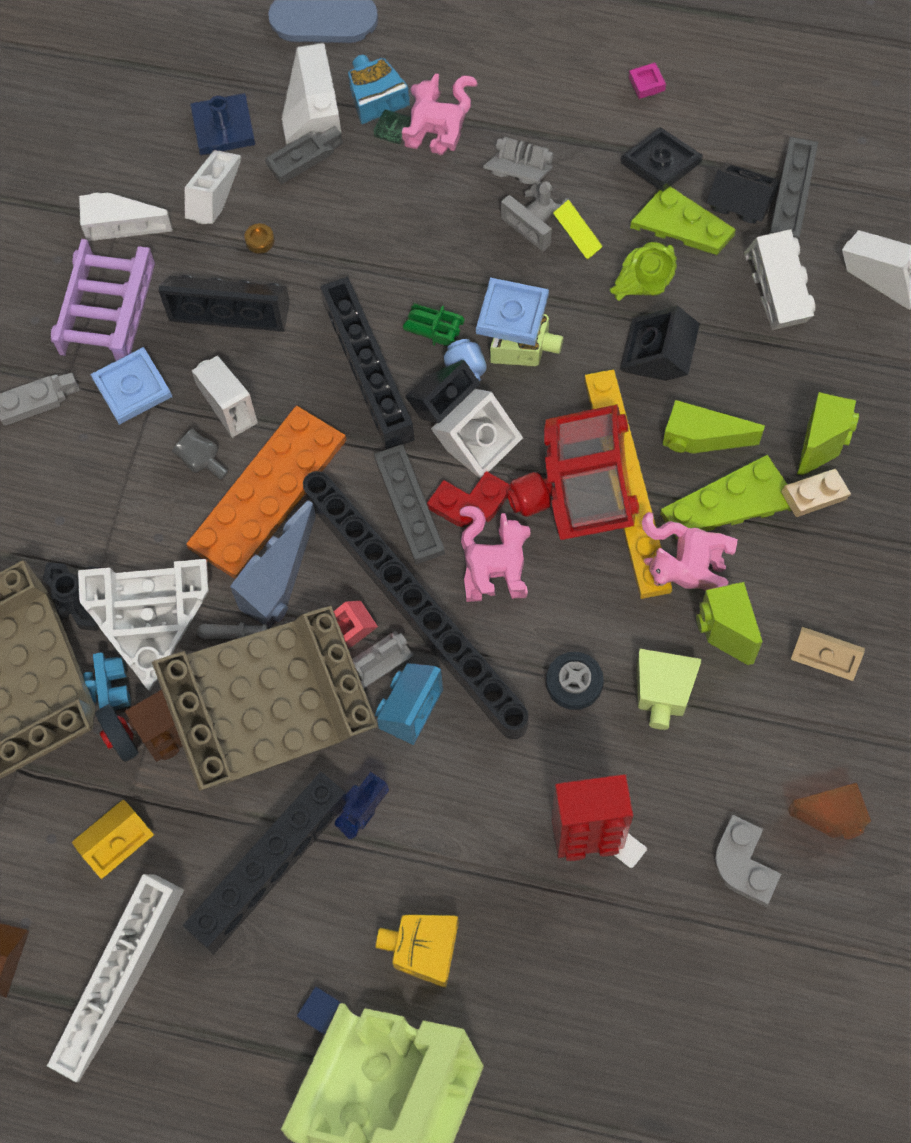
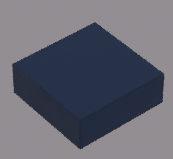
(319, 1010)

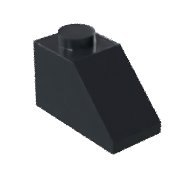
(442, 391)

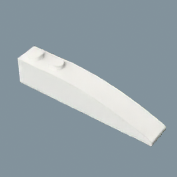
(116, 974)

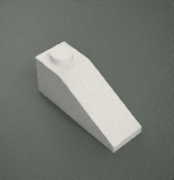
(210, 187)
(116, 216)

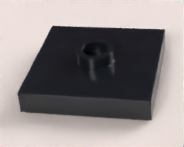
(661, 159)

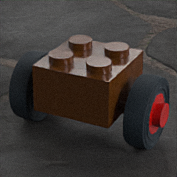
(150, 720)

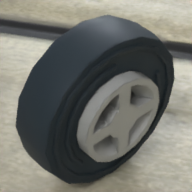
(574, 669)

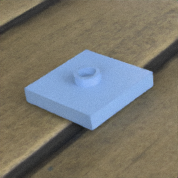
(512, 311)
(131, 385)

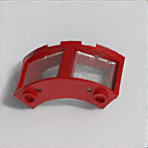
(589, 472)

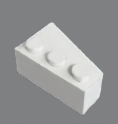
(781, 279)

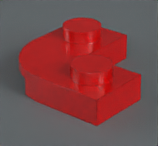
(487, 496)

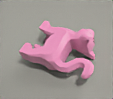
(437, 117)
(694, 553)
(493, 560)

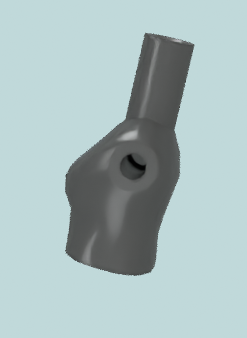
(199, 454)

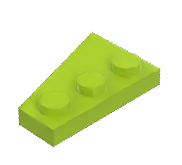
(680, 218)

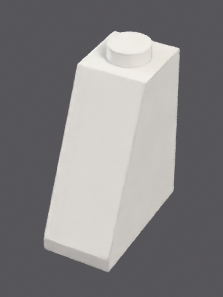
(881, 264)
(225, 395)

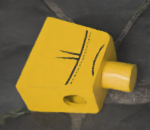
(422, 946)

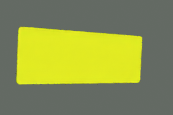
(577, 229)

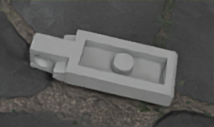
(35, 397)

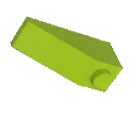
(704, 430)

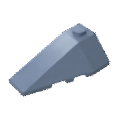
(267, 581)

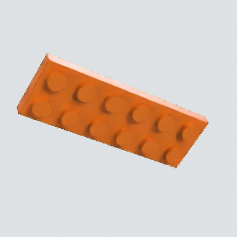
(265, 492)

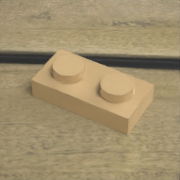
(815, 492)
(827, 653)

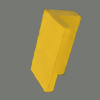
(112, 839)

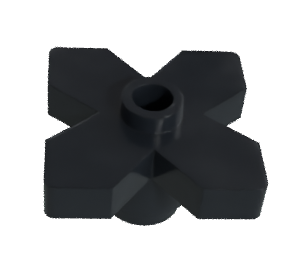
(65, 594)

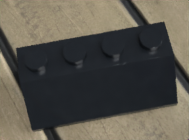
(225, 303)

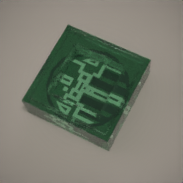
(390, 126)

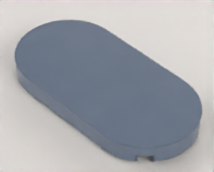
(323, 20)

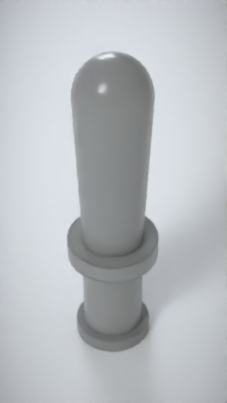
(218, 631)

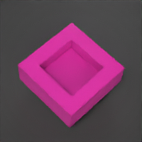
(647, 80)

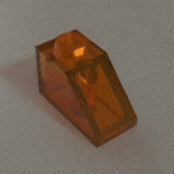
(834, 811)

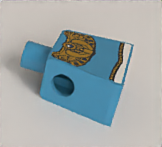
(376, 88)

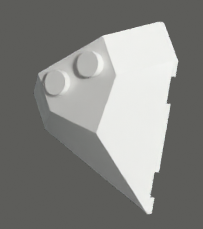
(144, 609)

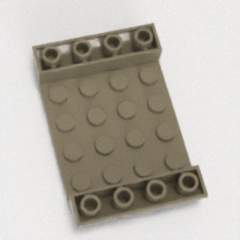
(40, 679)
(264, 698)

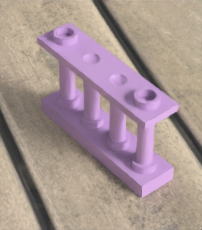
(126, 317)

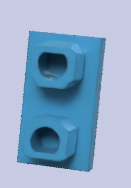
(105, 671)

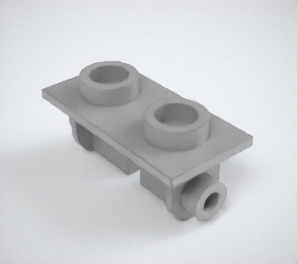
(381, 658)

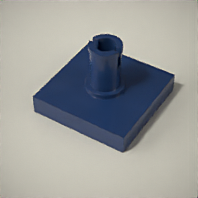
(222, 123)

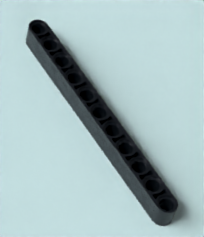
(418, 615)

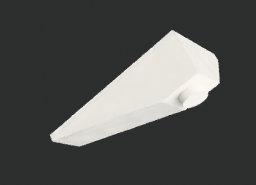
(310, 95)

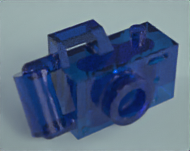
(361, 805)

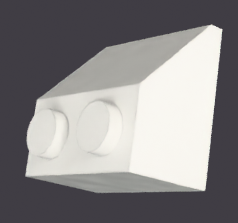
(478, 432)

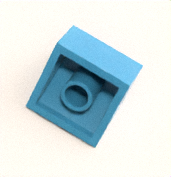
(410, 701)

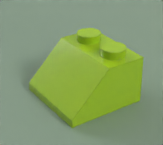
(827, 431)
(730, 622)

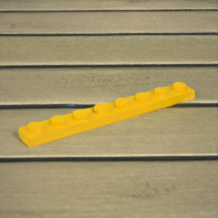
(604, 392)

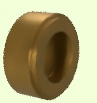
(259, 238)

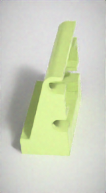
(385, 1082)

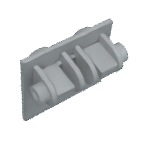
(509, 163)

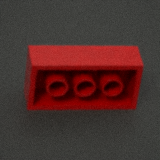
(591, 817)

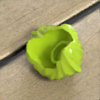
(646, 271)

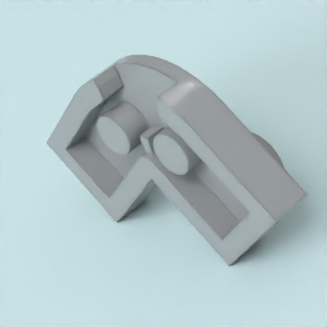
(737, 868)

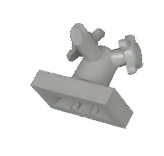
(531, 220)

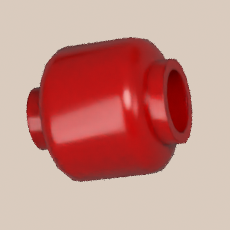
(529, 494)

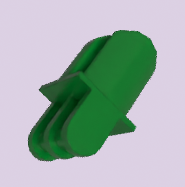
(431, 322)

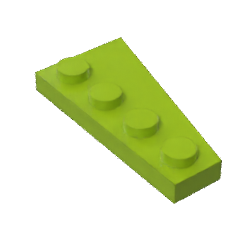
(732, 499)

